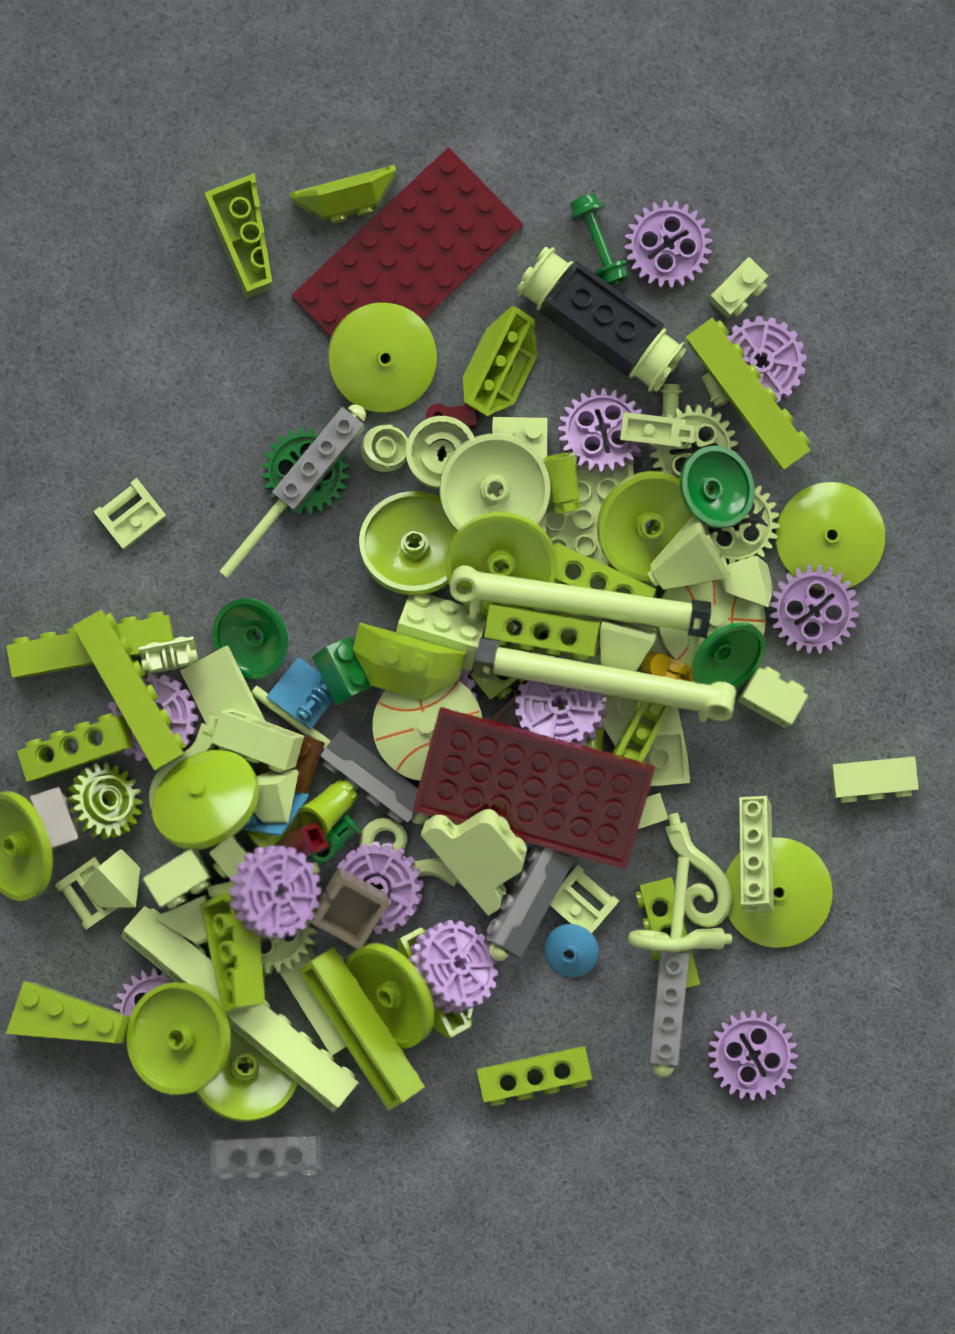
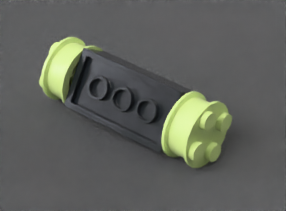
(601, 318)

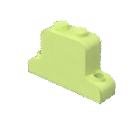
(478, 853)

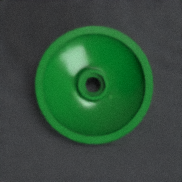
(727, 480)
(237, 628)
(729, 655)

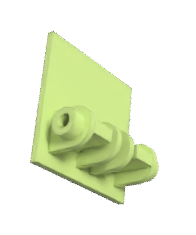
(168, 655)

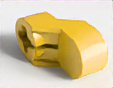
(659, 664)

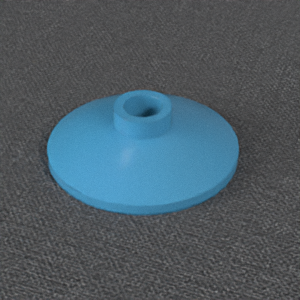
(576, 939)

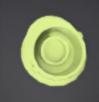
(384, 448)

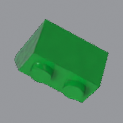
(342, 670)

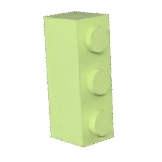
(257, 740)
(874, 778)

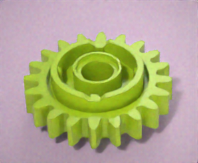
(88, 802)

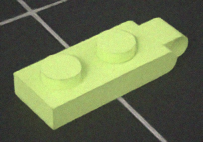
(656, 430)

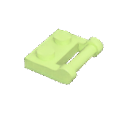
(134, 521)
(82, 874)
(575, 907)

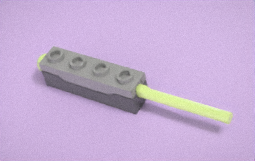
(306, 475)
(360, 767)
(527, 902)
(670, 988)

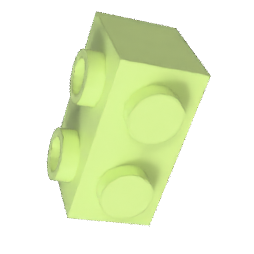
(738, 288)
(227, 856)

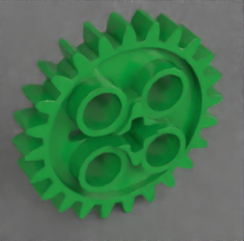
(295, 444)

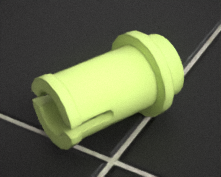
(714, 390)
(670, 398)

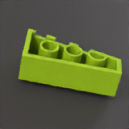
(241, 232)
(233, 955)
(55, 1014)

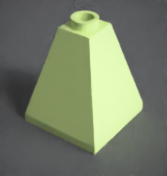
(689, 558)
(625, 644)

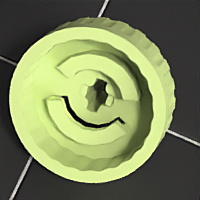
(423, 458)

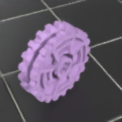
(779, 349)
(175, 703)
(575, 724)
(395, 874)
(274, 891)
(454, 966)

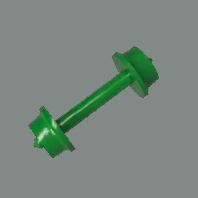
(585, 208)

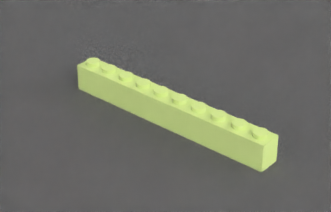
(258, 1026)

